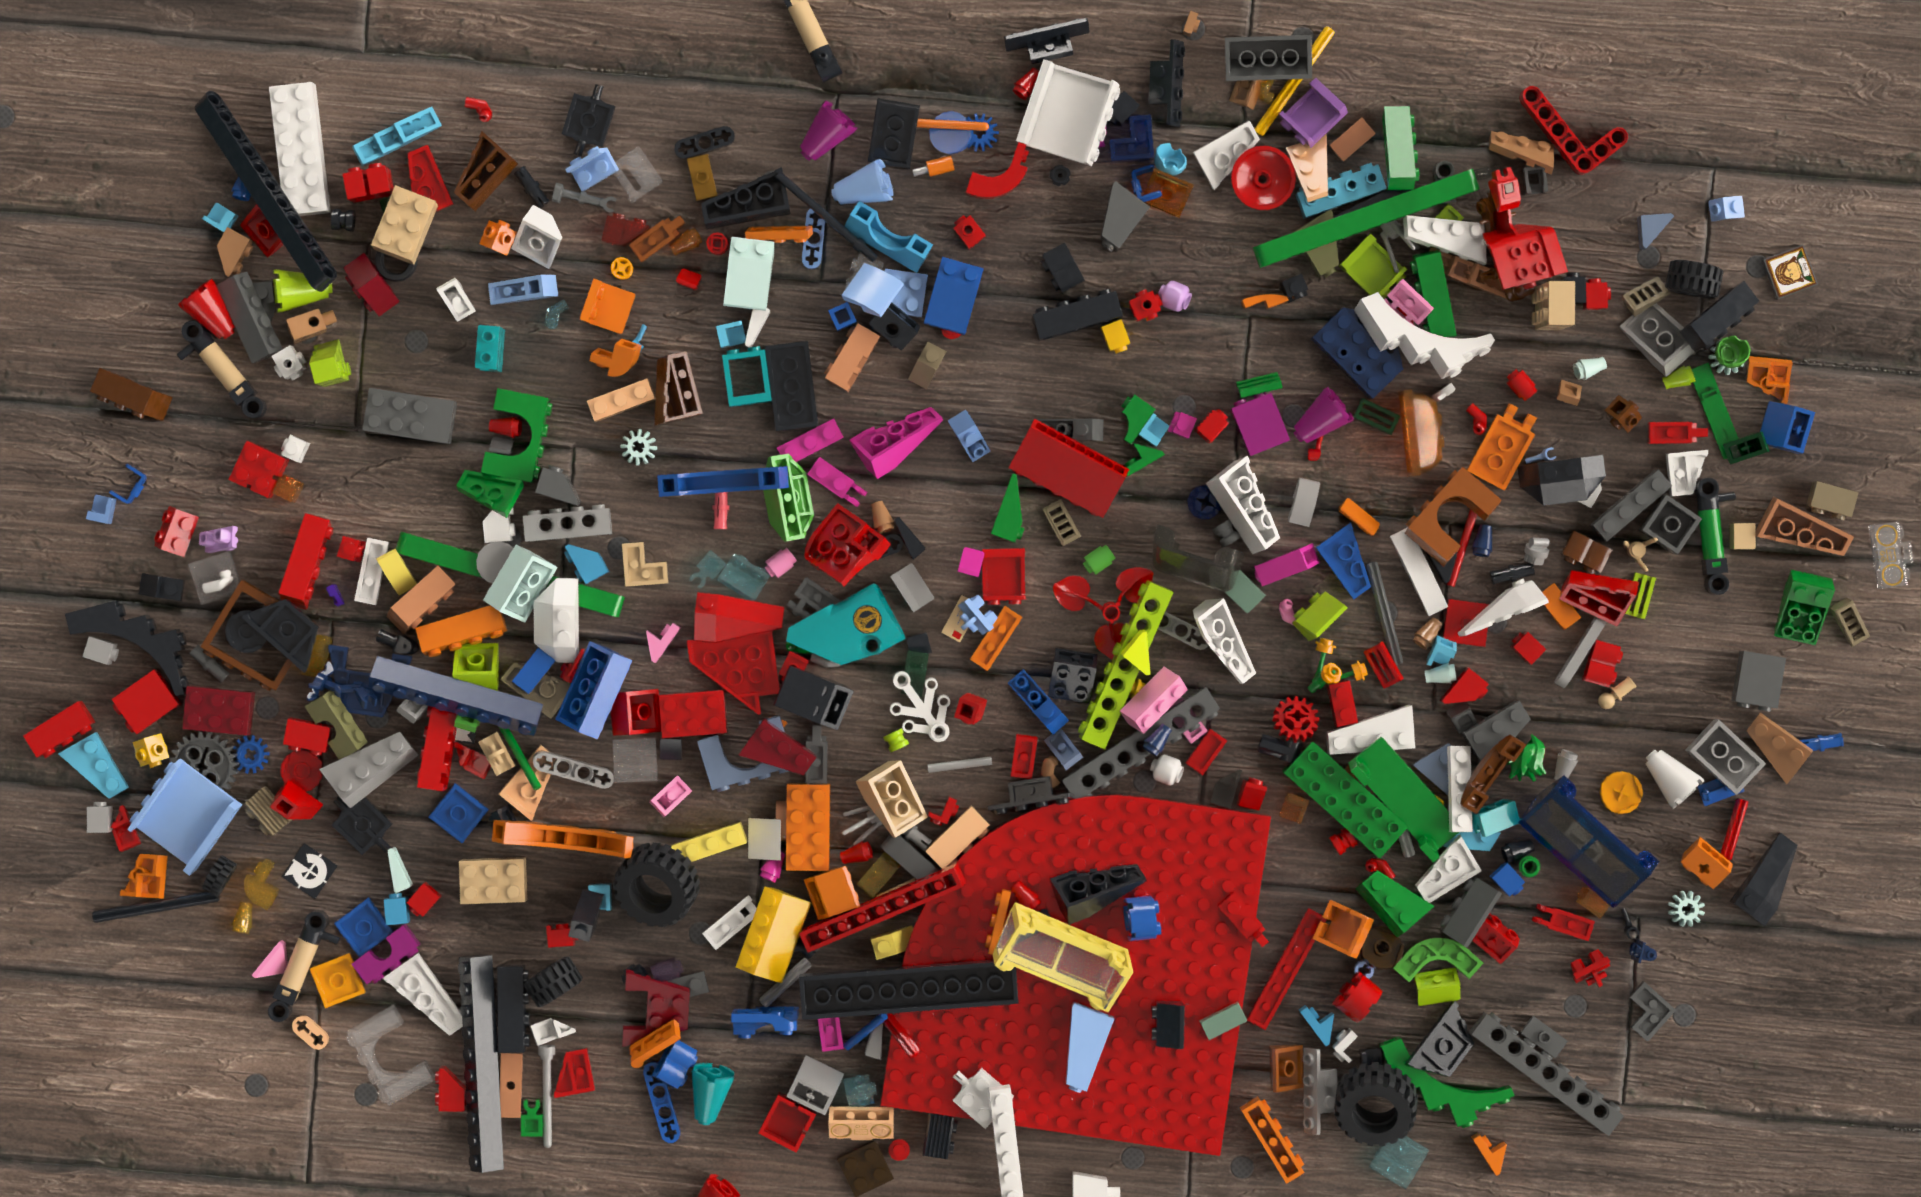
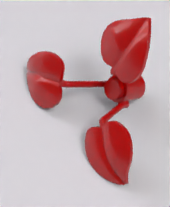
(1073, 592)

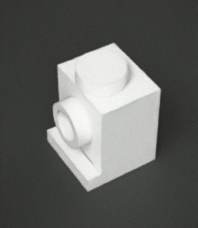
(294, 448)

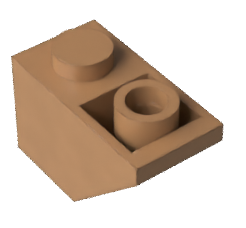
(232, 251)

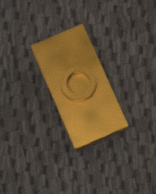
(702, 177)

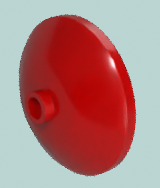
(1272, 165)

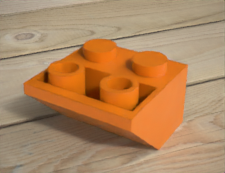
(832, 892)

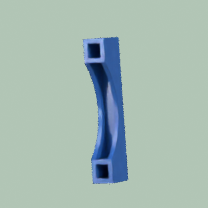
(723, 481)

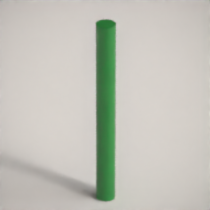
(521, 758)

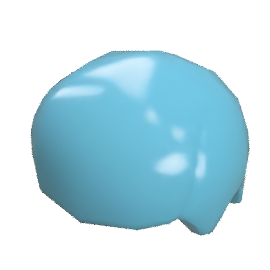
(1169, 160)

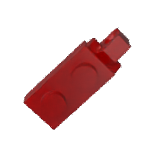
(1674, 432)
(1243, 919)

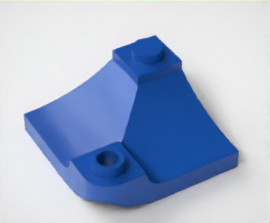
(748, 1020)

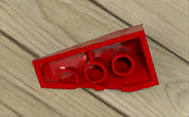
(730, 617)

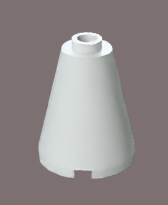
(1672, 777)

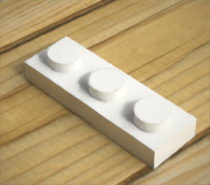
(371, 572)

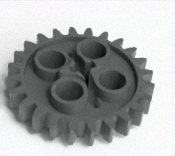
(222, 770)

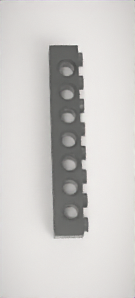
(1073, 780)
(1605, 1122)

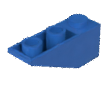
(1038, 701)

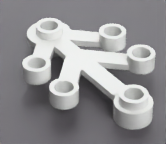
(922, 709)

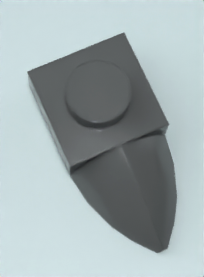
(266, 294)

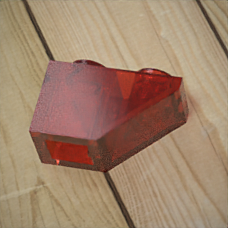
(622, 231)

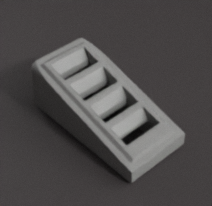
(874, 1043)

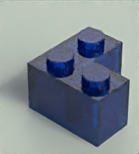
(1138, 146)

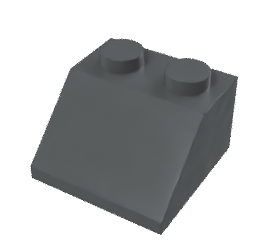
(557, 485)

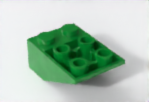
(1804, 607)

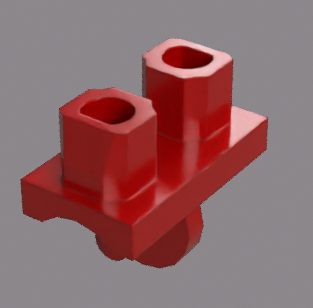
(1598, 964)

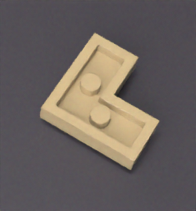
(639, 572)

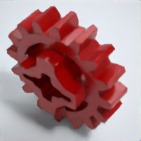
(1292, 727)

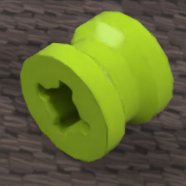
(896, 740)

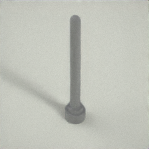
(546, 1054)

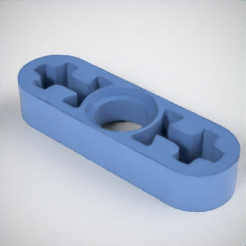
(806, 253)

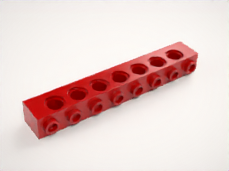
(883, 907)

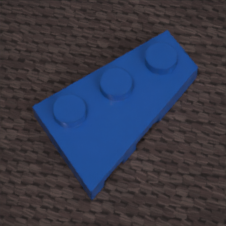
(1344, 559)

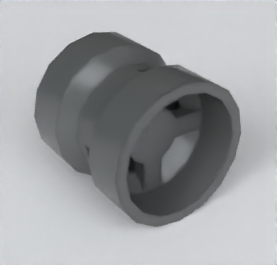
(1226, 533)

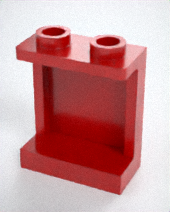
(1003, 575)
(145, 701)

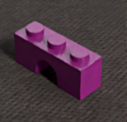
(371, 966)

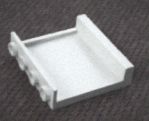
(1068, 113)

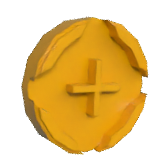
(1621, 792)

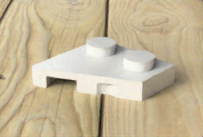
(1684, 470)

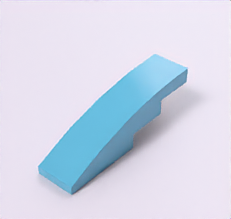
(396, 136)

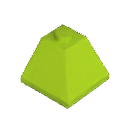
(478, 664)

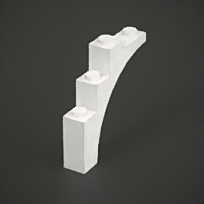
(1417, 345)

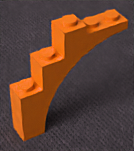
(562, 837)

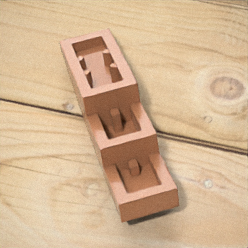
(1468, 274)

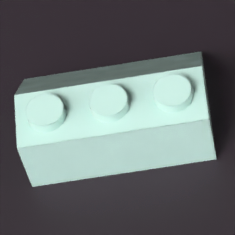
(519, 583)

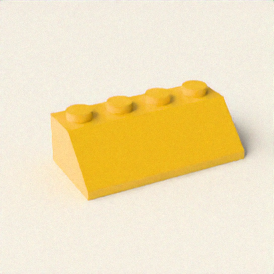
(773, 934)

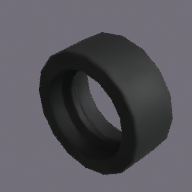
(379, 261)

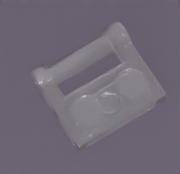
(642, 172)

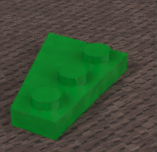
(491, 490)

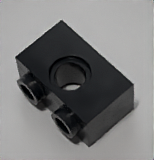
(906, 329)

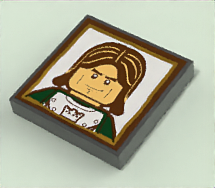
(1790, 272)

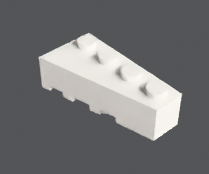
(1244, 505)
(1394, 726)

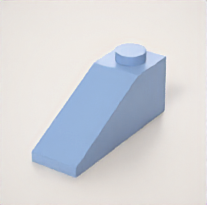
(523, 289)

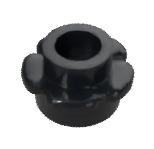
(1060, 169)

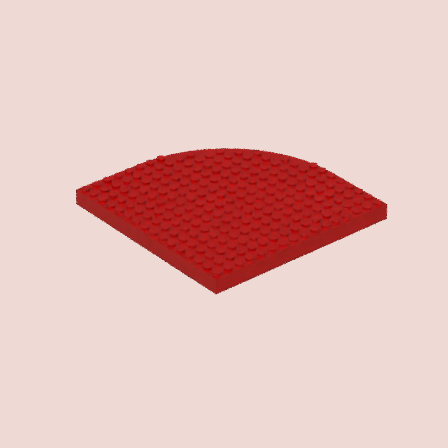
(1138, 1090)

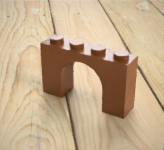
(1463, 489)

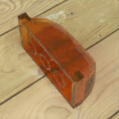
(1420, 432)

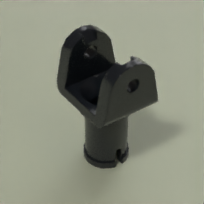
(399, 643)

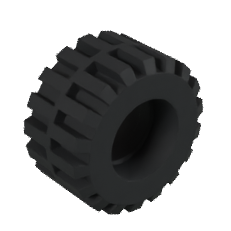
(1694, 279)
(553, 981)

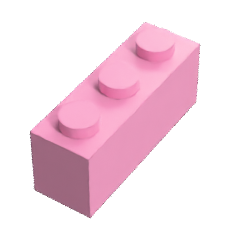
(1153, 700)

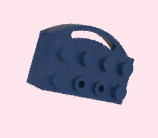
(1357, 354)

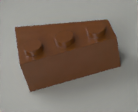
(484, 172)
(130, 395)

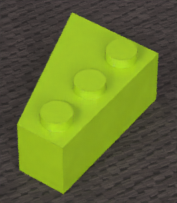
(329, 364)

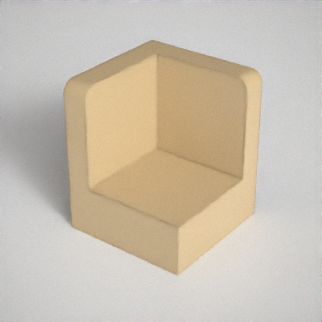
(1742, 536)

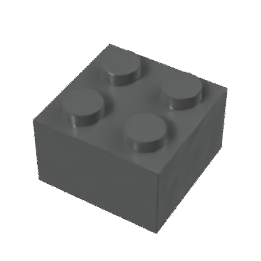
(1670, 524)

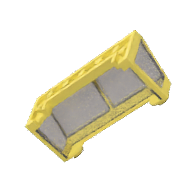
(1063, 956)

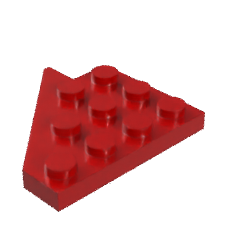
(740, 666)

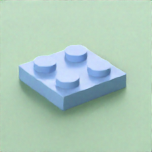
(912, 294)

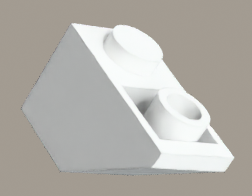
(498, 528)

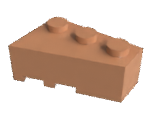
(851, 357)
(420, 600)

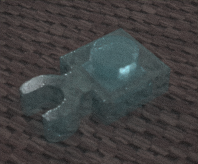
(709, 566)

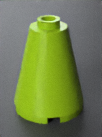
(294, 290)

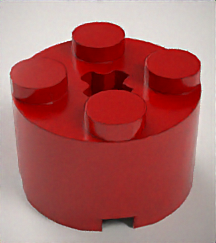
(1357, 997)

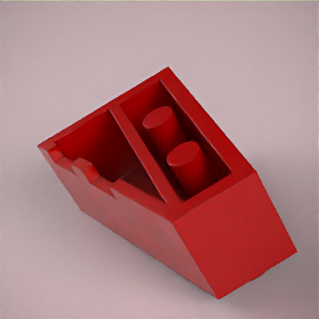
(1599, 595)

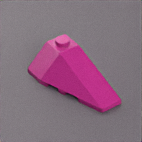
(888, 446)

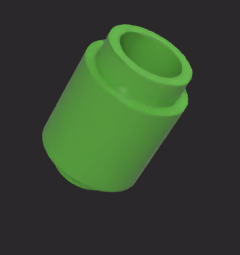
(1098, 559)

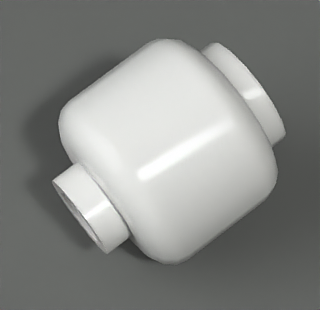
(1167, 769)

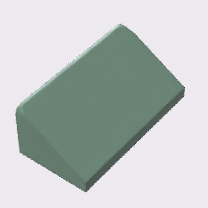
(1245, 593)
(1223, 1020)

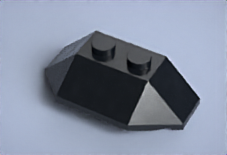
(1563, 479)

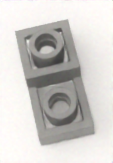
(1304, 502)

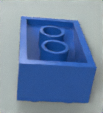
(953, 295)

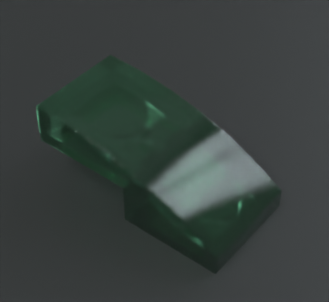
(916, 668)

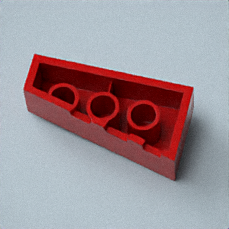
(306, 560)
(438, 750)

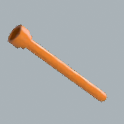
(948, 124)

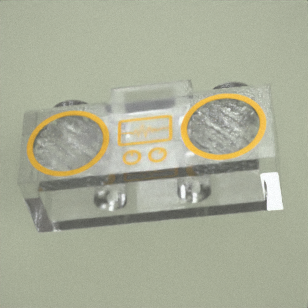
(1887, 556)

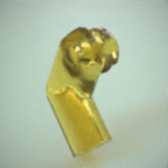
(1264, 94)

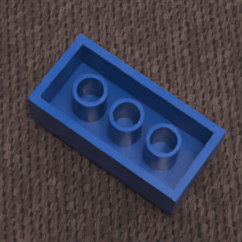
(593, 690)

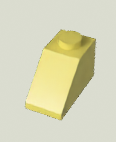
(891, 942)

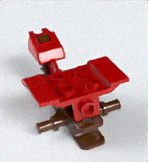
(1519, 251)

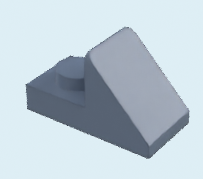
(1063, 749)

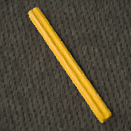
(1291, 85)

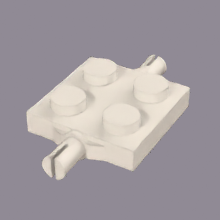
(975, 1096)

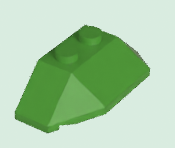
(789, 508)

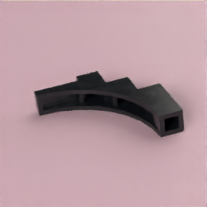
(140, 630)

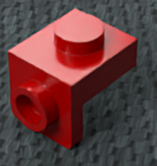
(949, 810)

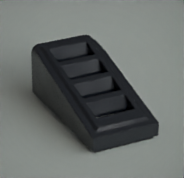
(911, 542)

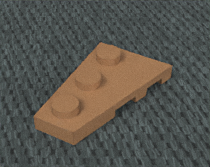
(1531, 151)
(1779, 746)

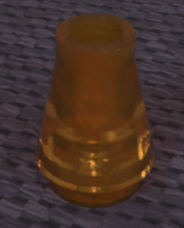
(687, 241)

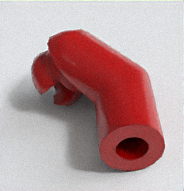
(481, 107)
(1479, 419)

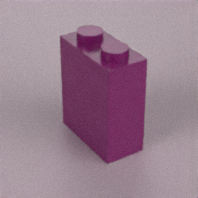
(1259, 423)

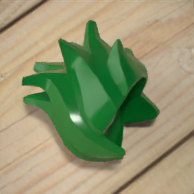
(1529, 761)

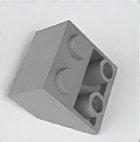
(815, 1085)

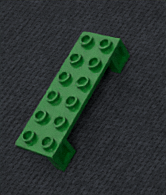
(1404, 795)
(1345, 799)

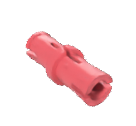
(720, 510)

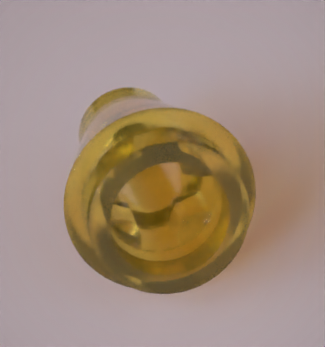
(243, 919)

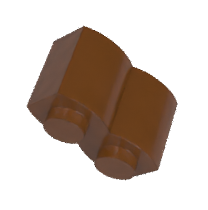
(1585, 552)

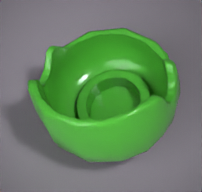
(1732, 351)

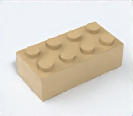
(1554, 305)

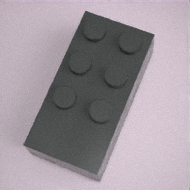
(409, 416)

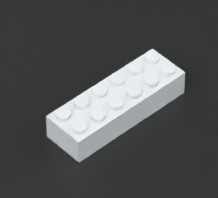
(300, 147)

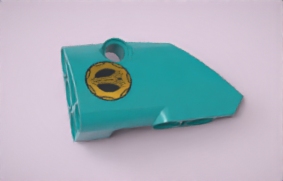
(845, 629)

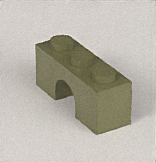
(331, 709)

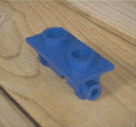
(1714, 791)

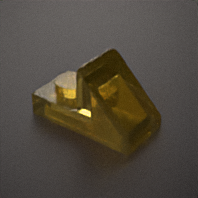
(319, 655)

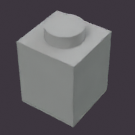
(101, 650)
(99, 818)

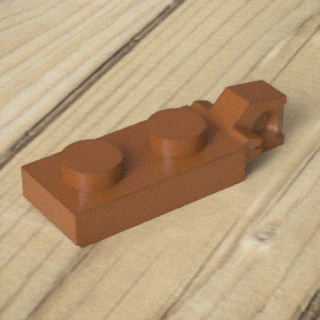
(656, 238)

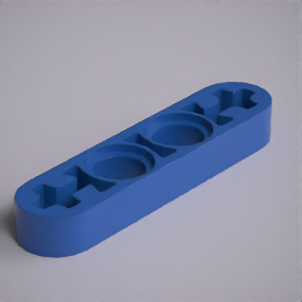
(657, 1103)

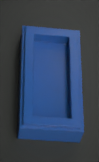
(533, 671)

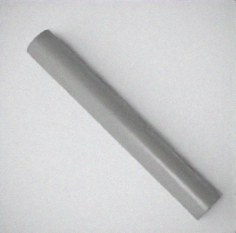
(960, 764)

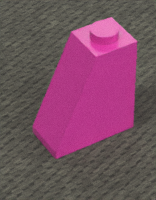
(1286, 565)

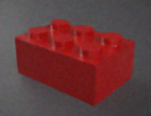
(693, 713)

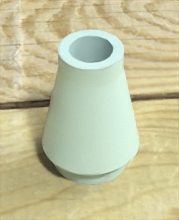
(1588, 367)
(1441, 674)

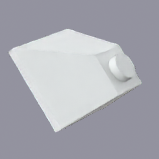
(538, 237)

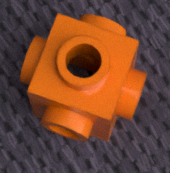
(498, 237)

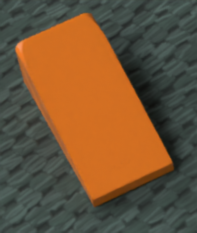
(1562, 612)

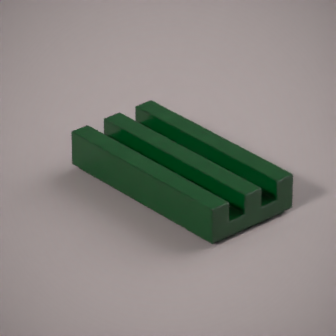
(1360, 409)

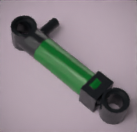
(1711, 534)

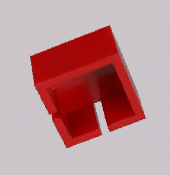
(368, 183)
(257, 467)
(786, 1122)

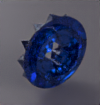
(1195, 506)

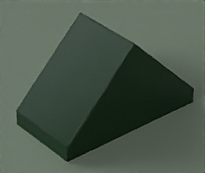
(1746, 447)

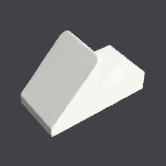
(456, 299)

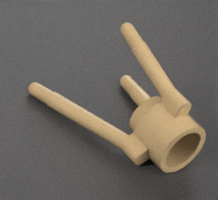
(1638, 550)

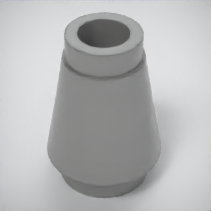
(1565, 763)

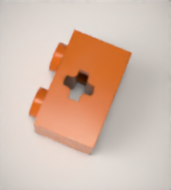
(1706, 863)

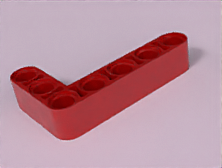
(1567, 135)

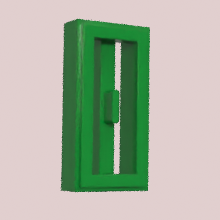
(1259, 385)

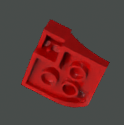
(844, 545)

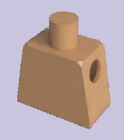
(300, 328)

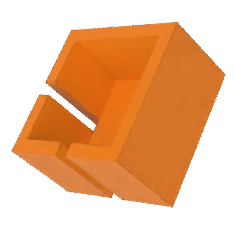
(1346, 930)

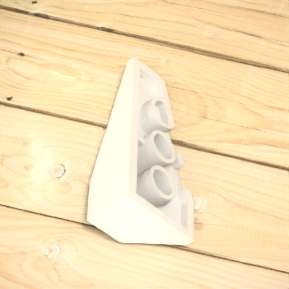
(1515, 600)
(1223, 637)

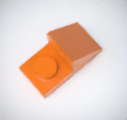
(1494, 1156)

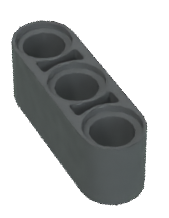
(908, 856)

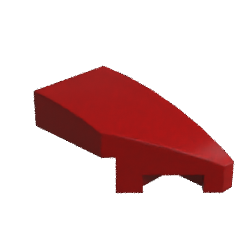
(472, 760)
(123, 837)

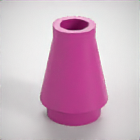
(772, 869)

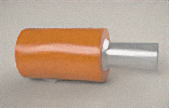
(936, 166)

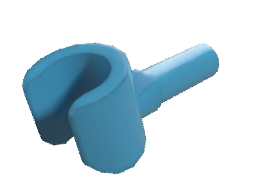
(640, 335)

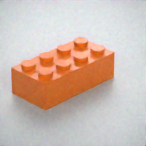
(808, 827)

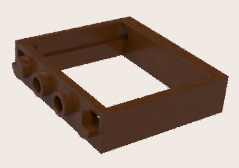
(230, 661)

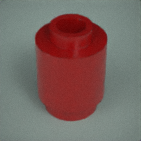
(1521, 384)

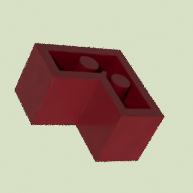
(370, 285)

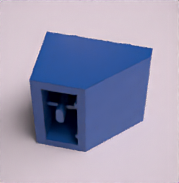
(1787, 427)

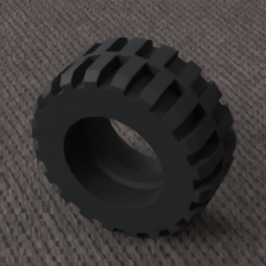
(644, 902)
(1372, 1126)

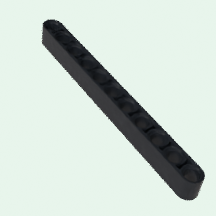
(265, 191)

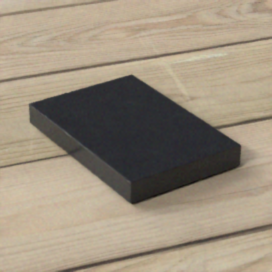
(894, 133)

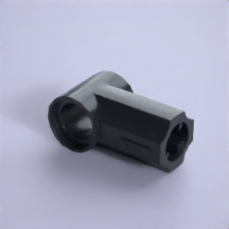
(1283, 749)

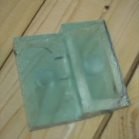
(1399, 1160)

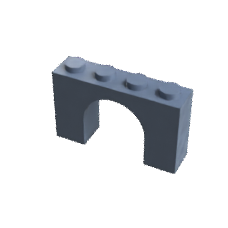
(722, 772)

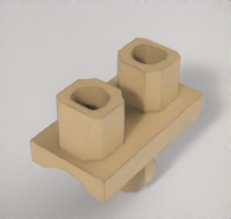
(496, 753)

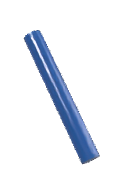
(865, 1031)

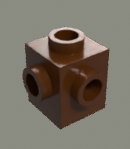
(1623, 414)

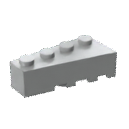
(368, 768)

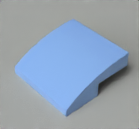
(872, 290)

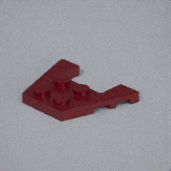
(664, 1003)

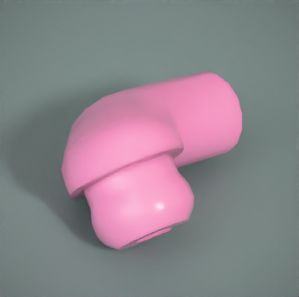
(1286, 611)

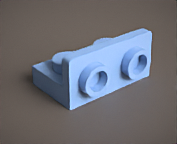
(592, 168)

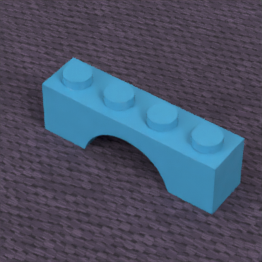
(907, 250)

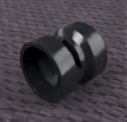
(343, 220)

